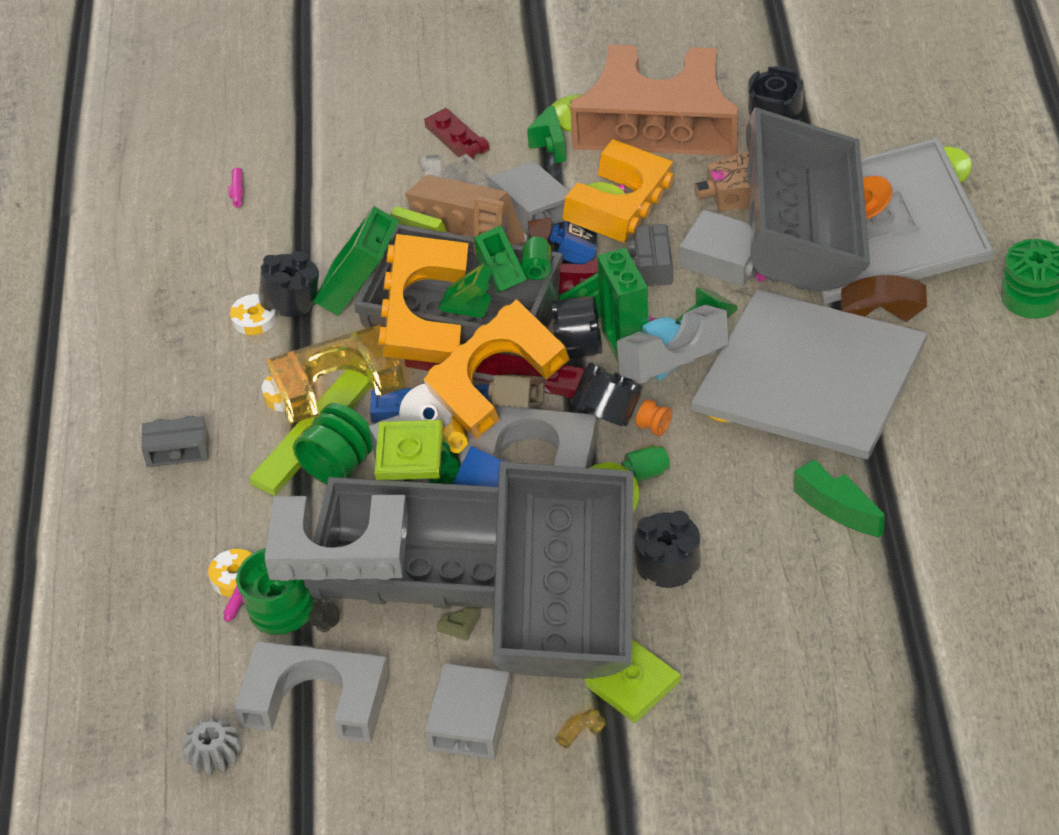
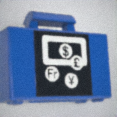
(574, 242)

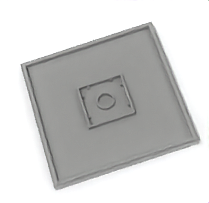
(927, 222)
(810, 373)

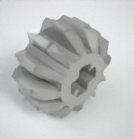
(211, 745)

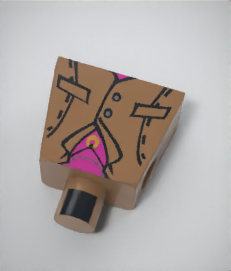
(727, 183)

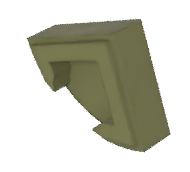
(459, 623)

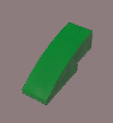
(838, 499)

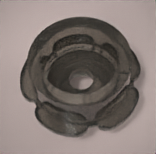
(330, 613)

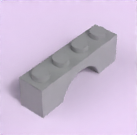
(699, 334)

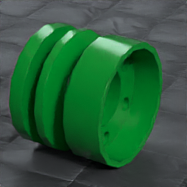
(1031, 279)
(333, 443)
(272, 604)

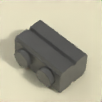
(652, 254)
(175, 441)

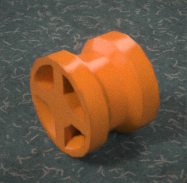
(654, 417)

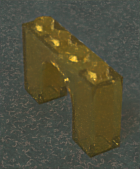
(358, 351)

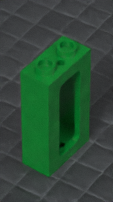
(356, 260)
(621, 296)

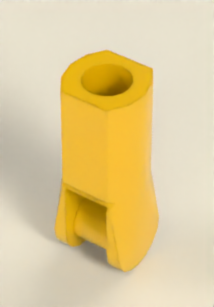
(455, 435)

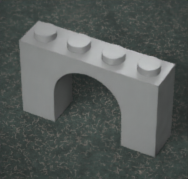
(570, 433)
(373, 556)
(280, 667)

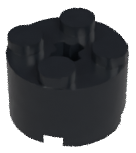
(776, 92)
(288, 283)
(577, 326)
(607, 395)
(667, 548)

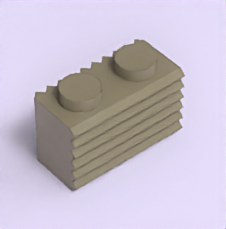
(517, 391)

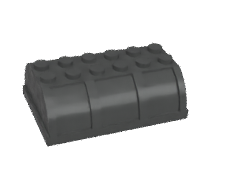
(805, 203)
(425, 295)
(446, 548)
(563, 571)

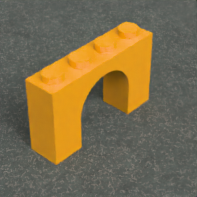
(620, 214)
(510, 331)
(405, 333)

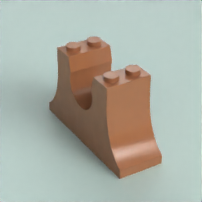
(656, 115)

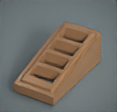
(484, 221)

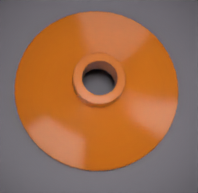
(876, 194)

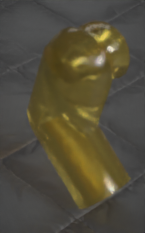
(577, 723)

